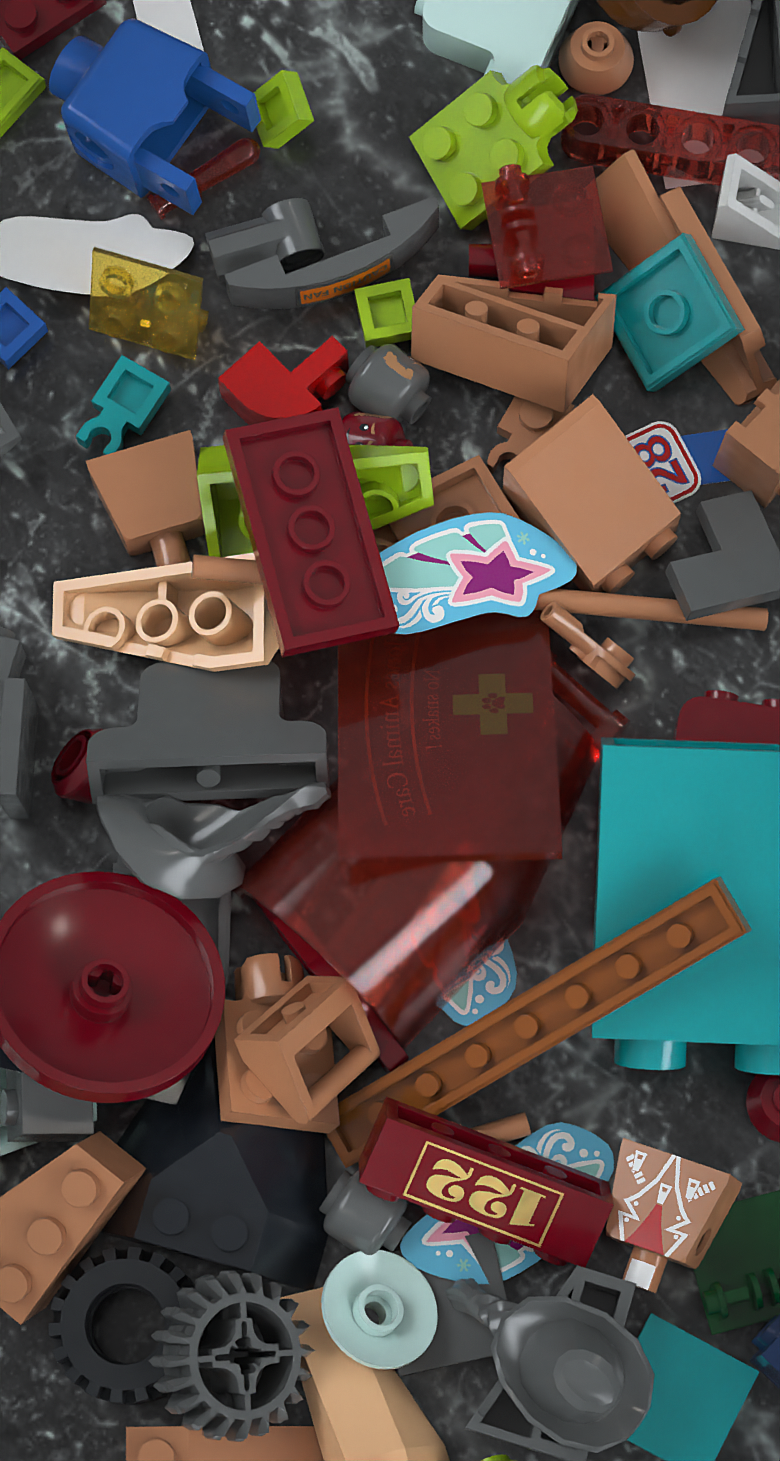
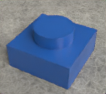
(18, 328)

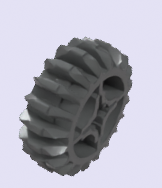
(240, 1403)

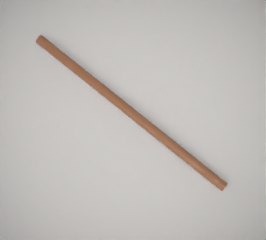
(571, 600)

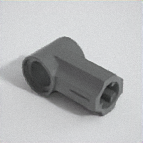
(281, 230)

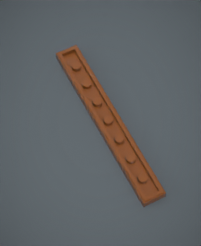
(548, 1012)

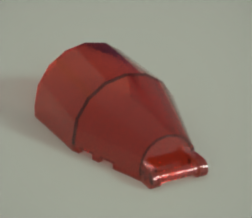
(418, 929)

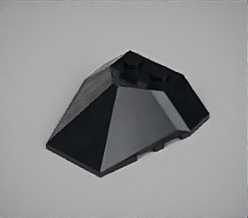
(225, 1187)

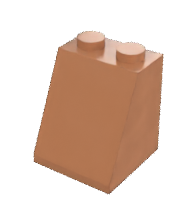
(592, 497)

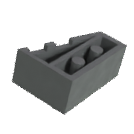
(756, 77)
(499, 1415)

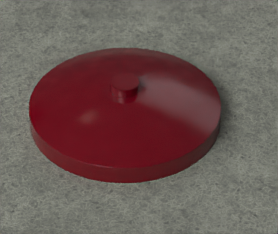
(106, 987)

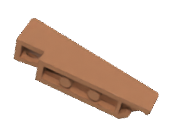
(642, 224)

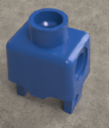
(139, 103)

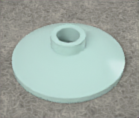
(397, 1296)

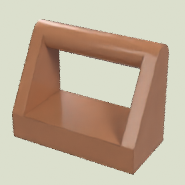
(290, 1025)

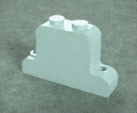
(496, 33)

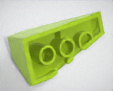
(391, 478)

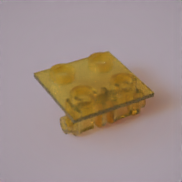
(146, 303)

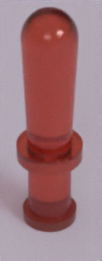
(217, 169)

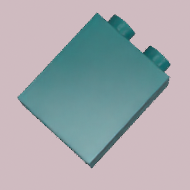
(666, 827)

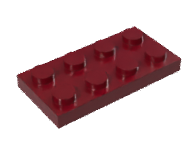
(310, 532)

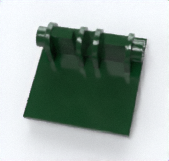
(742, 1266)

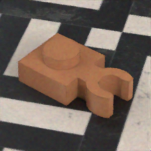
(522, 426)

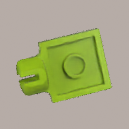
(490, 129)

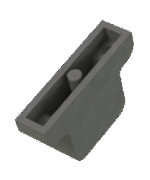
(208, 739)

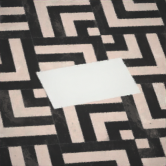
(697, 68)

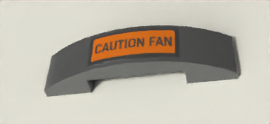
(268, 287)

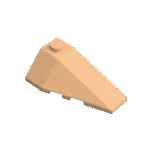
(168, 617)
(359, 1408)

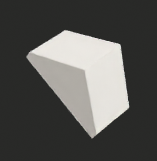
(747, 205)

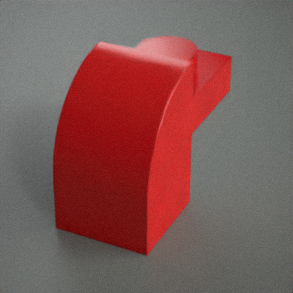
(265, 390)

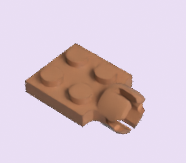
(241, 1093)

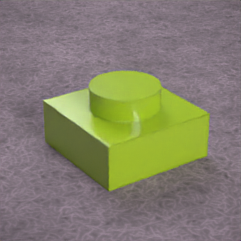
(282, 109)
(385, 312)

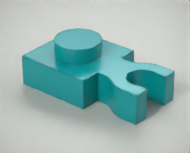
(126, 402)

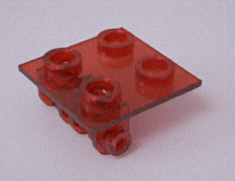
(545, 226)

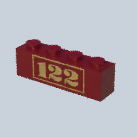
(484, 1184)

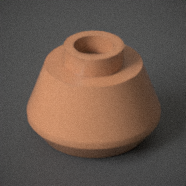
(596, 58)

